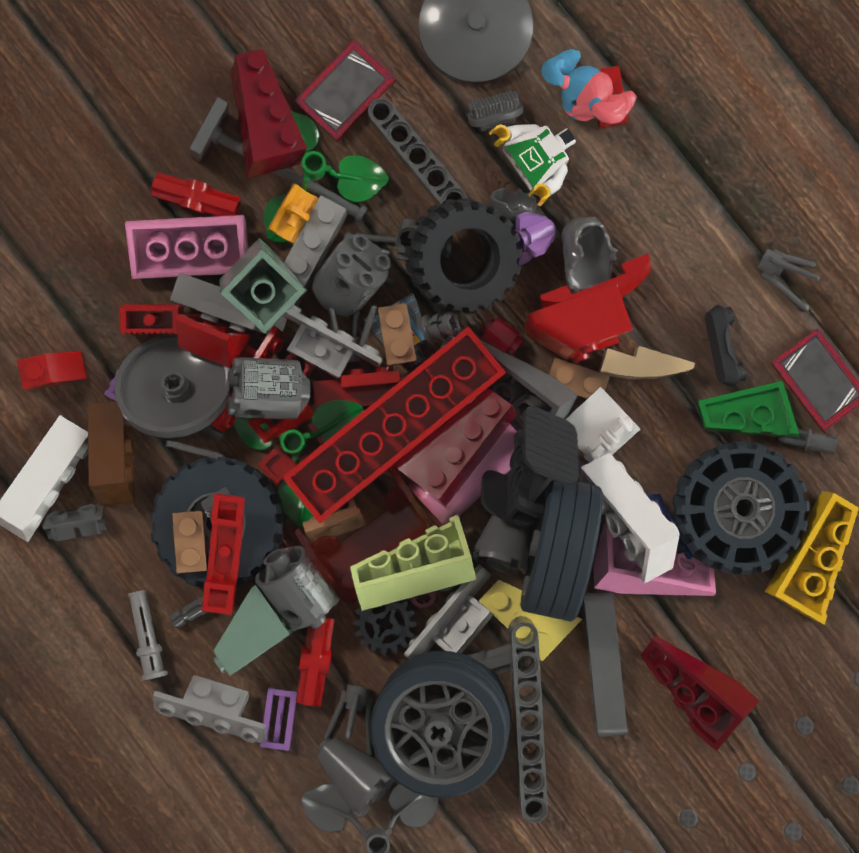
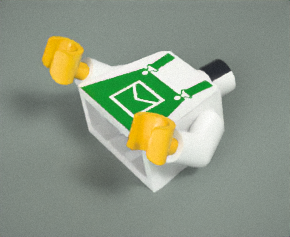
(536, 156)

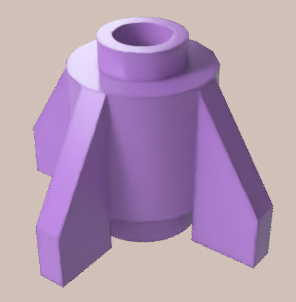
(535, 235)

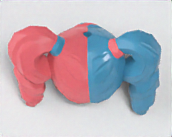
(589, 89)

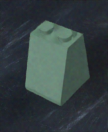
(261, 286)
(250, 633)

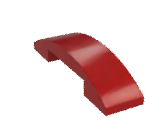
(631, 276)
(224, 553)

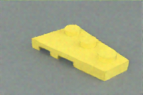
(505, 602)

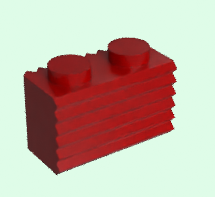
(149, 318)

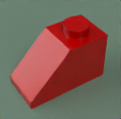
(51, 370)

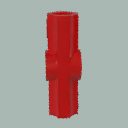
(194, 196)
(315, 663)

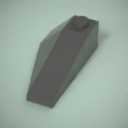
(531, 387)

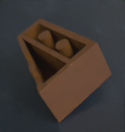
(110, 454)

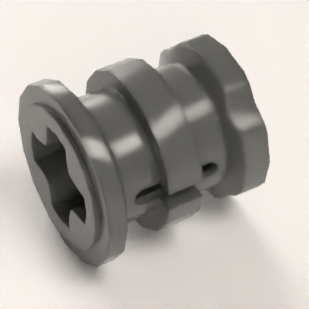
(439, 326)

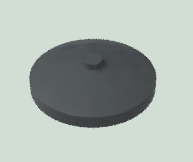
(475, 38)
(170, 389)

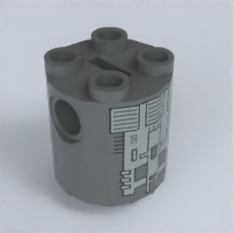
(350, 275)
(267, 388)
(296, 588)

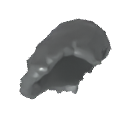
(586, 253)

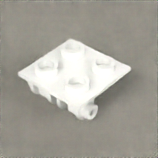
(601, 426)

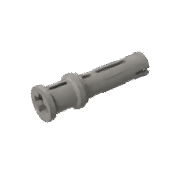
(137, 600)

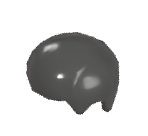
(512, 204)

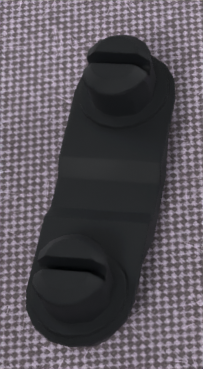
(724, 357)

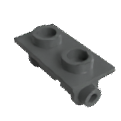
(62, 524)

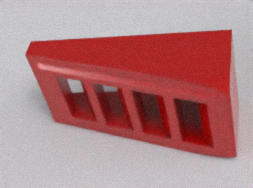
(281, 427)

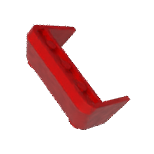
(580, 324)

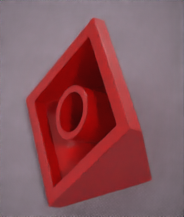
(210, 339)

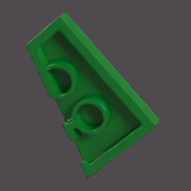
(750, 411)

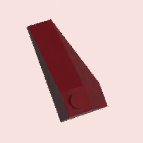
(708, 696)

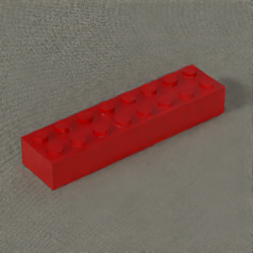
(394, 424)

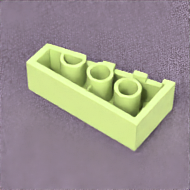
(415, 567)

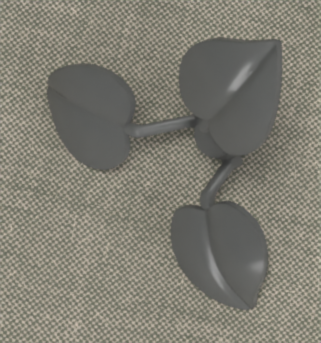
(328, 812)

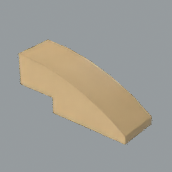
(643, 365)

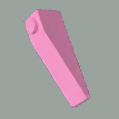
(618, 575)

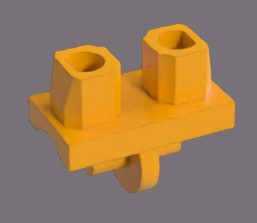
(293, 214)

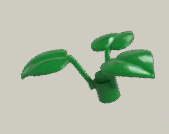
(358, 175)
(328, 419)

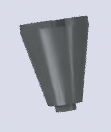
(503, 547)
(354, 774)

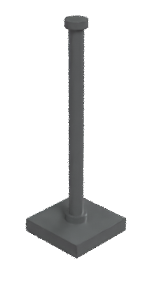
(212, 132)

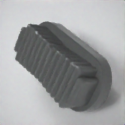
(495, 110)

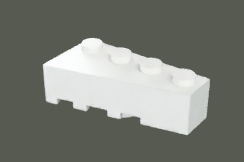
(43, 478)
(633, 517)

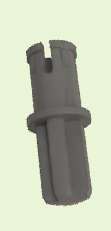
(811, 441)

